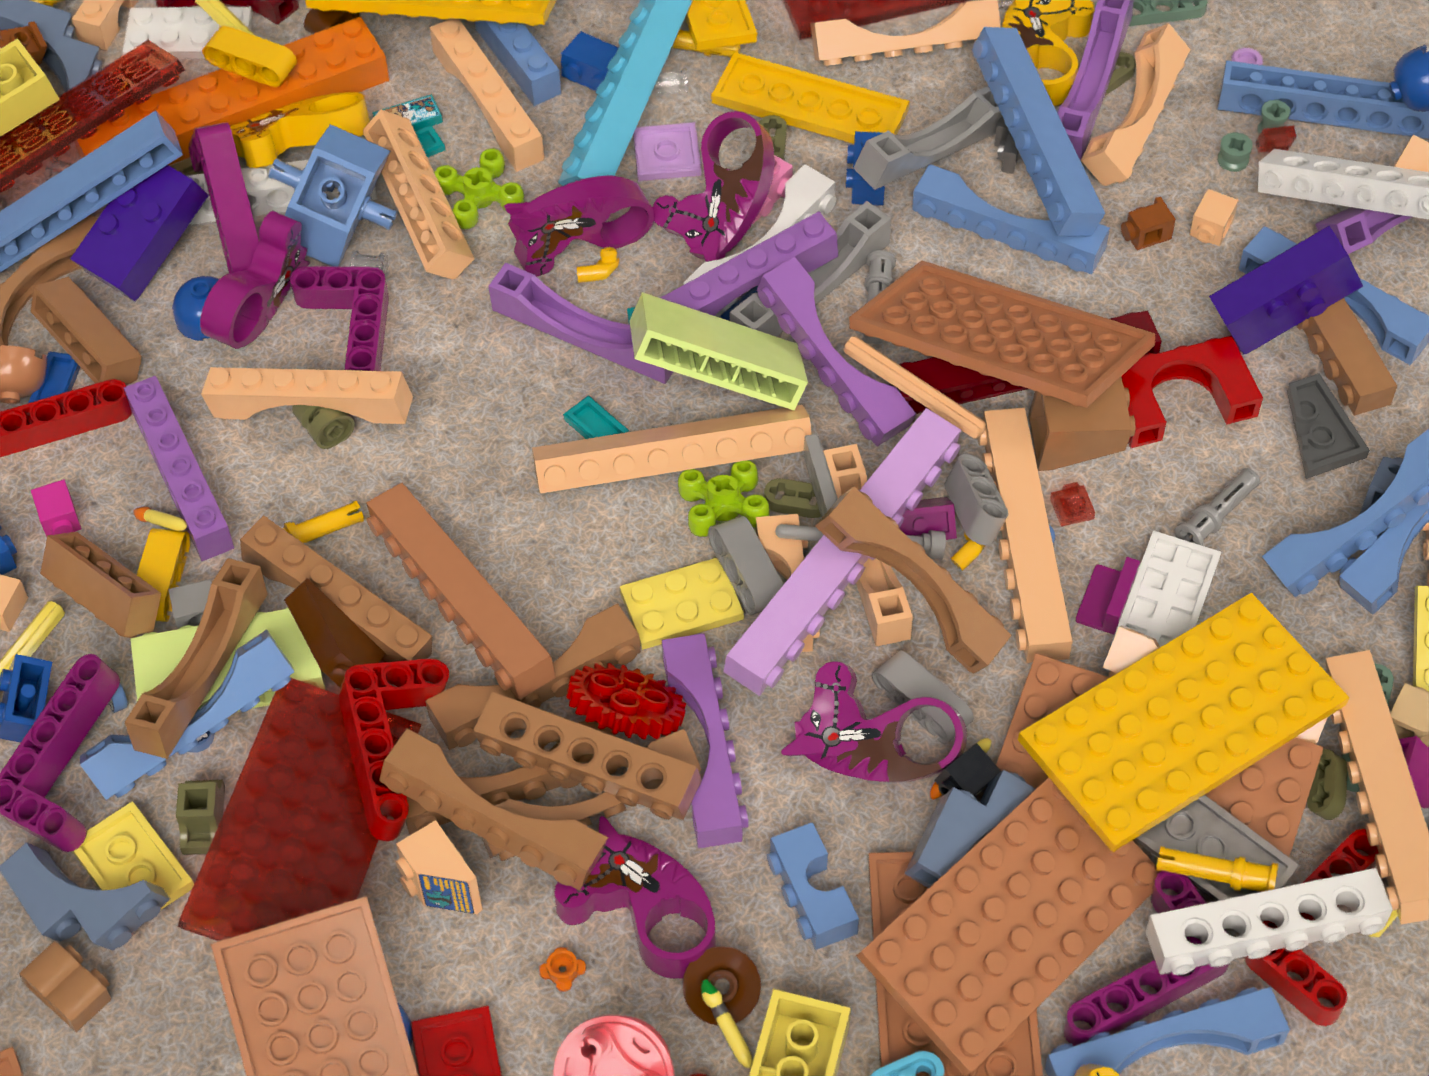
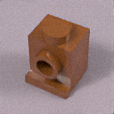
(30, 39)
(1149, 225)

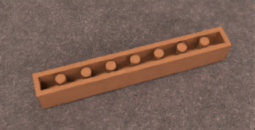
(460, 592)

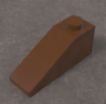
(330, 633)

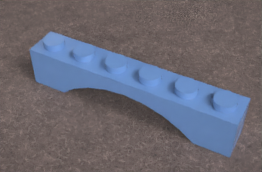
(948, 199)
(1395, 324)
(1307, 558)
(1375, 573)
(254, 670)
(1241, 1024)

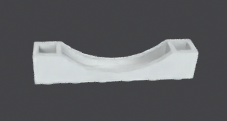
(804, 196)

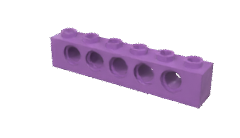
(179, 468)

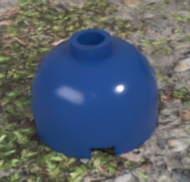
(1412, 79)
(189, 304)

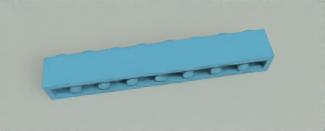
(625, 90)

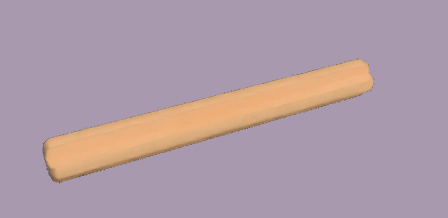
(914, 387)

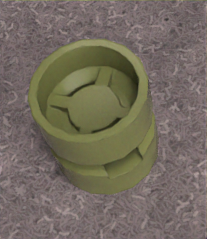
(324, 425)

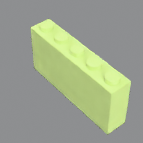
(717, 351)
(159, 653)

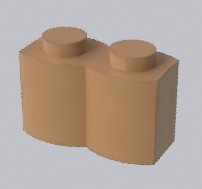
(66, 985)

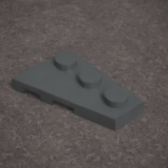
(1322, 428)

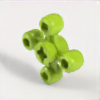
(478, 187)
(722, 497)

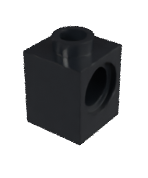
(968, 772)

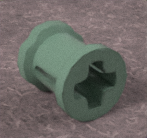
(1274, 115)

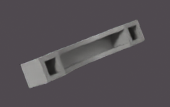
(895, 156)
(858, 235)

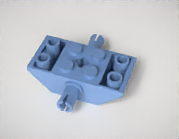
(341, 163)

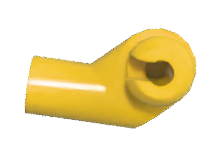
(602, 269)
(967, 553)

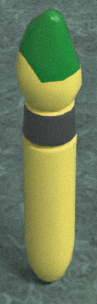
(726, 1023)

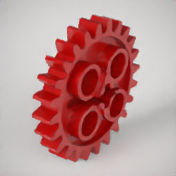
(626, 701)

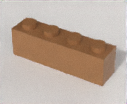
(85, 332)
(1349, 359)
(100, 584)

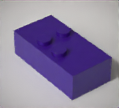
(139, 231)
(1287, 290)

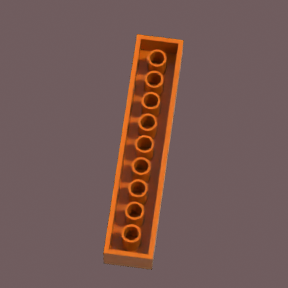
(327, 63)

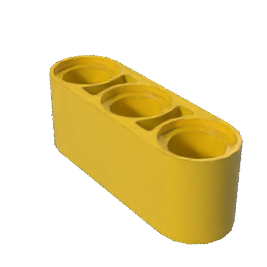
(249, 56)
(164, 564)

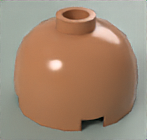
(20, 373)

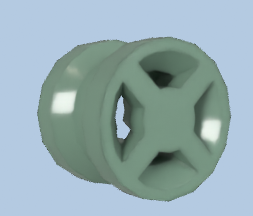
(1235, 151)

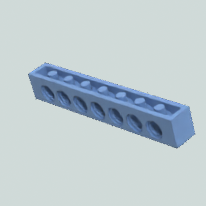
(1320, 99)

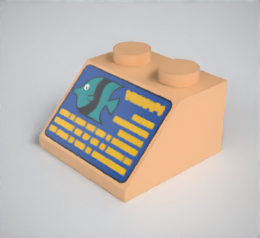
(437, 871)

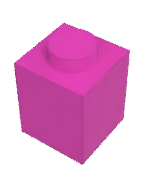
(56, 508)

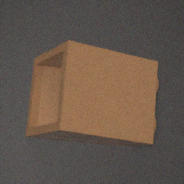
(1077, 434)

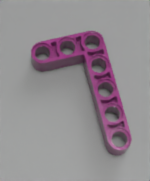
(215, 154)
(349, 288)
(49, 749)
(1127, 989)

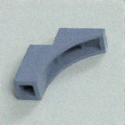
(67, 57)
(962, 822)
(62, 906)

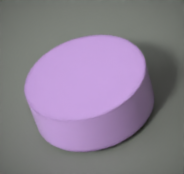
(1247, 55)

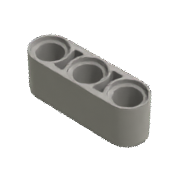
(976, 499)
(745, 563)
(907, 680)

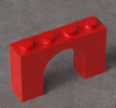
(1212, 364)

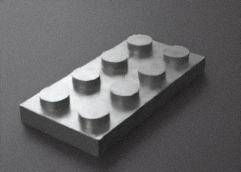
(1214, 832)

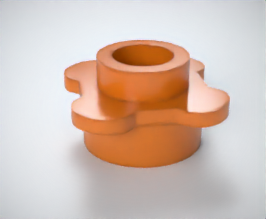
(562, 958)

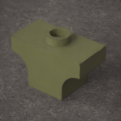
(199, 814)

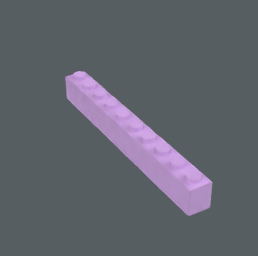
(826, 570)

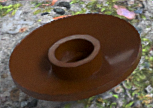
(726, 964)

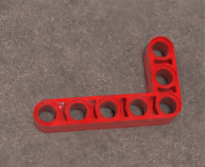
(63, 416)
(371, 704)
(1316, 981)

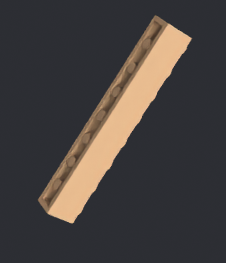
(670, 448)
(1026, 537)
(1384, 785)

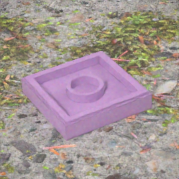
(667, 151)

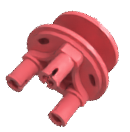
(613, 1048)

